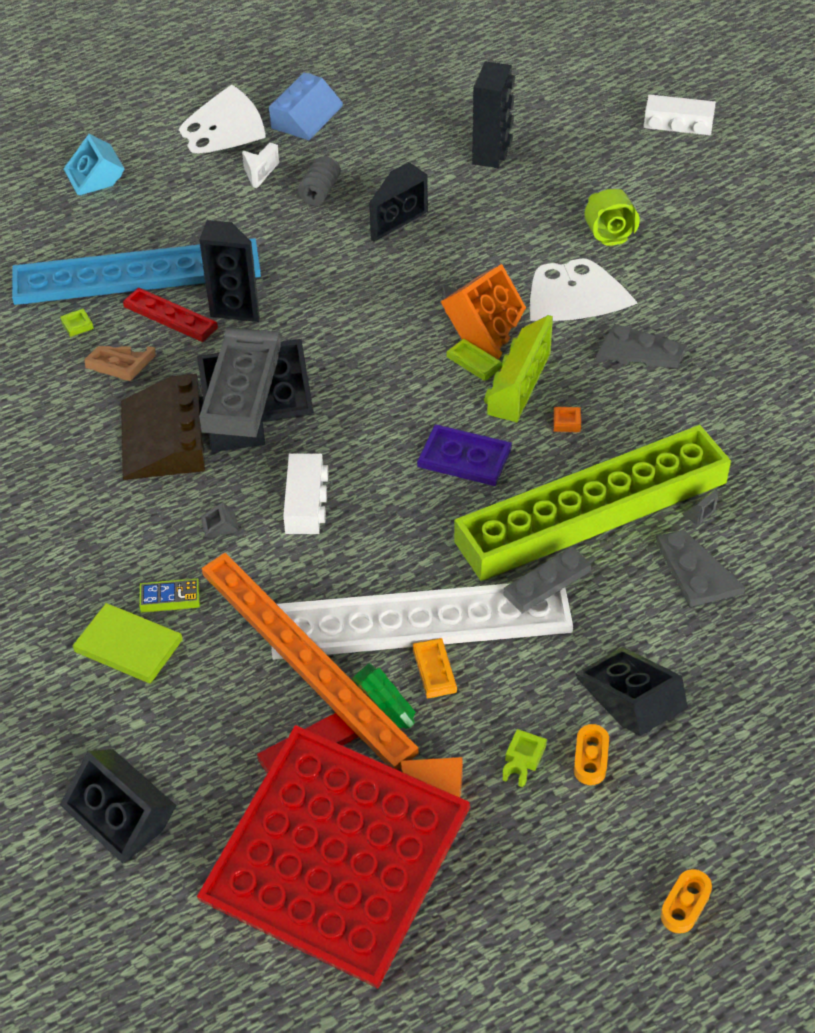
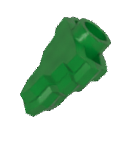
(385, 695)

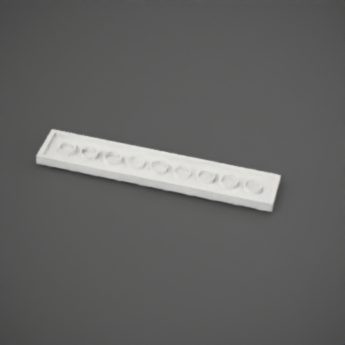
(422, 616)

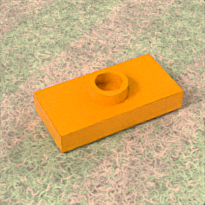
(434, 668)

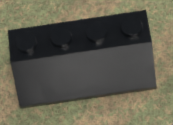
(229, 272)

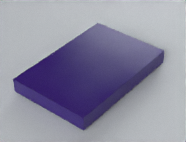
(464, 455)

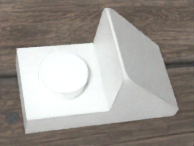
(260, 166)

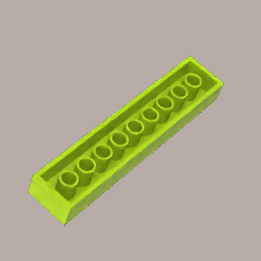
(590, 502)

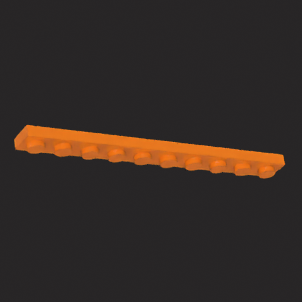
(311, 662)

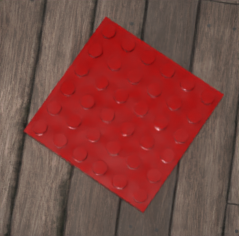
(335, 855)

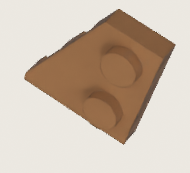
(119, 361)

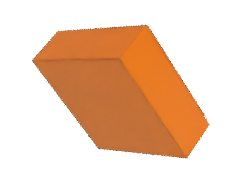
(567, 419)

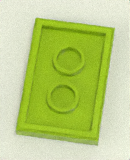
(127, 643)

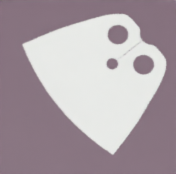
(235, 120)
(590, 297)

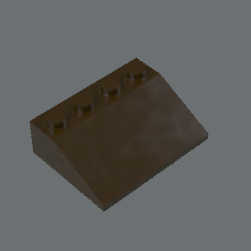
(163, 429)

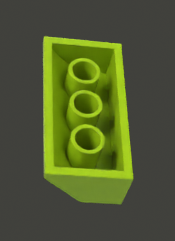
(520, 371)

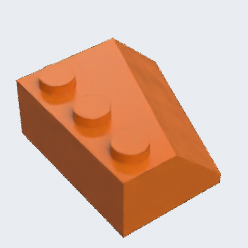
(486, 310)

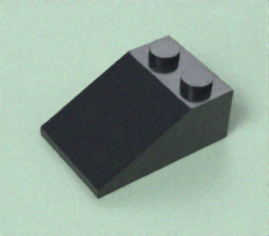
(398, 200)
(289, 389)
(634, 690)

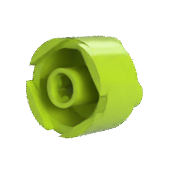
(611, 216)

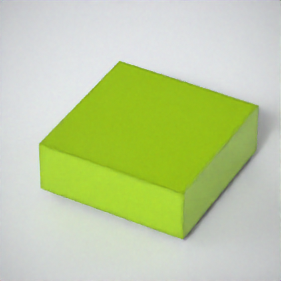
(76, 322)

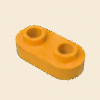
(591, 756)
(685, 903)

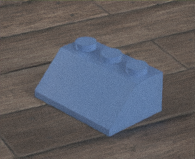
(304, 107)

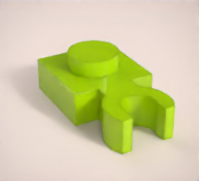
(523, 754)

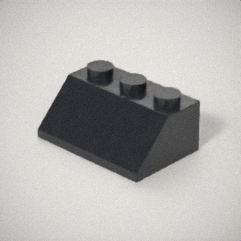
(116, 803)

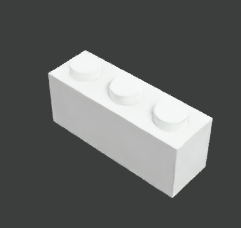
(679, 114)
(305, 494)

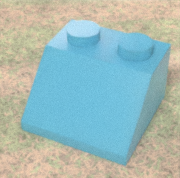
(93, 166)

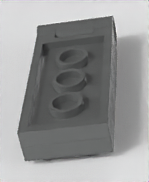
(240, 382)

